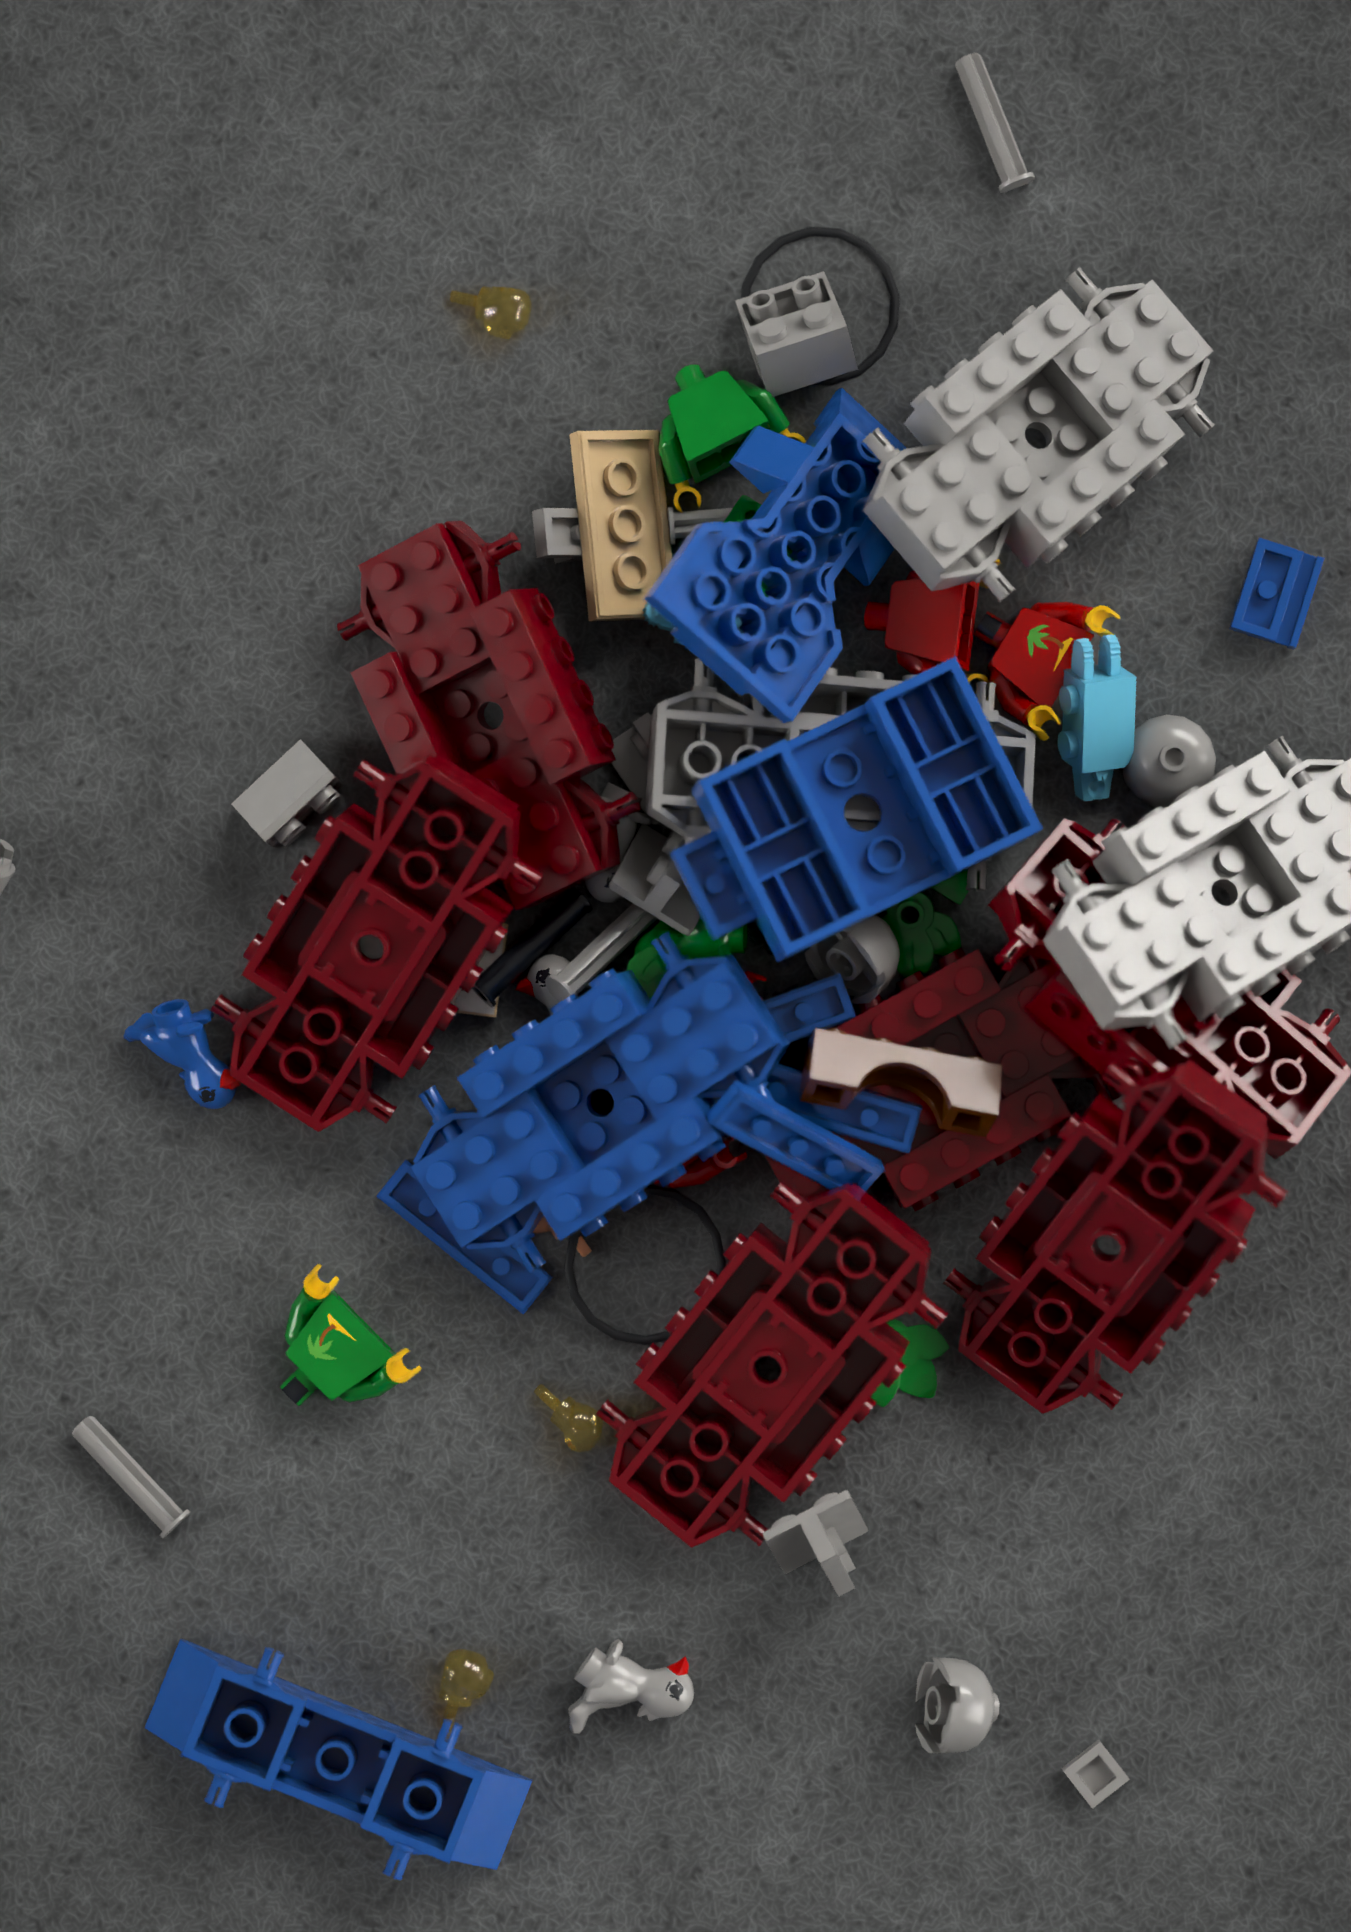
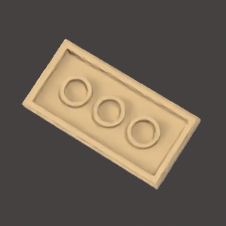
(620, 519)

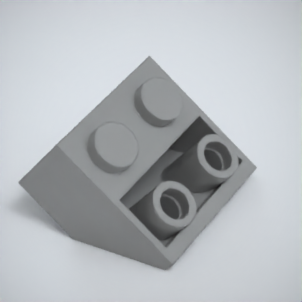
(796, 334)
(288, 795)

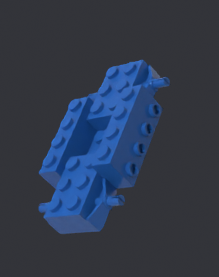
(540, 1143)

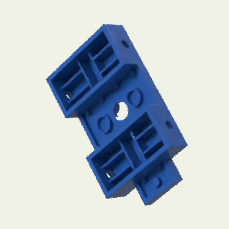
(781, 828)

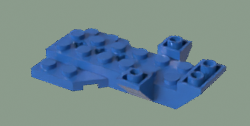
(818, 514)

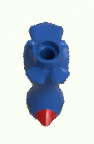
(183, 1042)

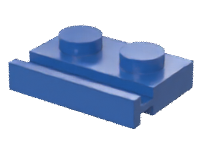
(1276, 593)

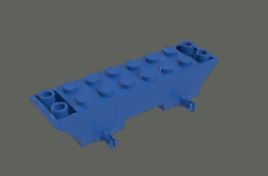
(337, 1758)

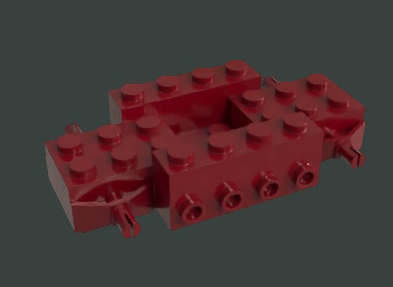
(472, 647)
(415, 885)
(966, 1015)
(1254, 1051)
(1156, 1181)
(820, 1315)

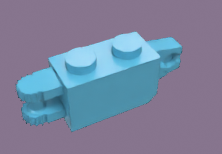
(1097, 717)

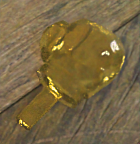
(501, 308)
(575, 1419)
(463, 1679)

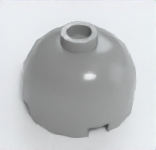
(1168, 759)
(862, 954)
(957, 1706)

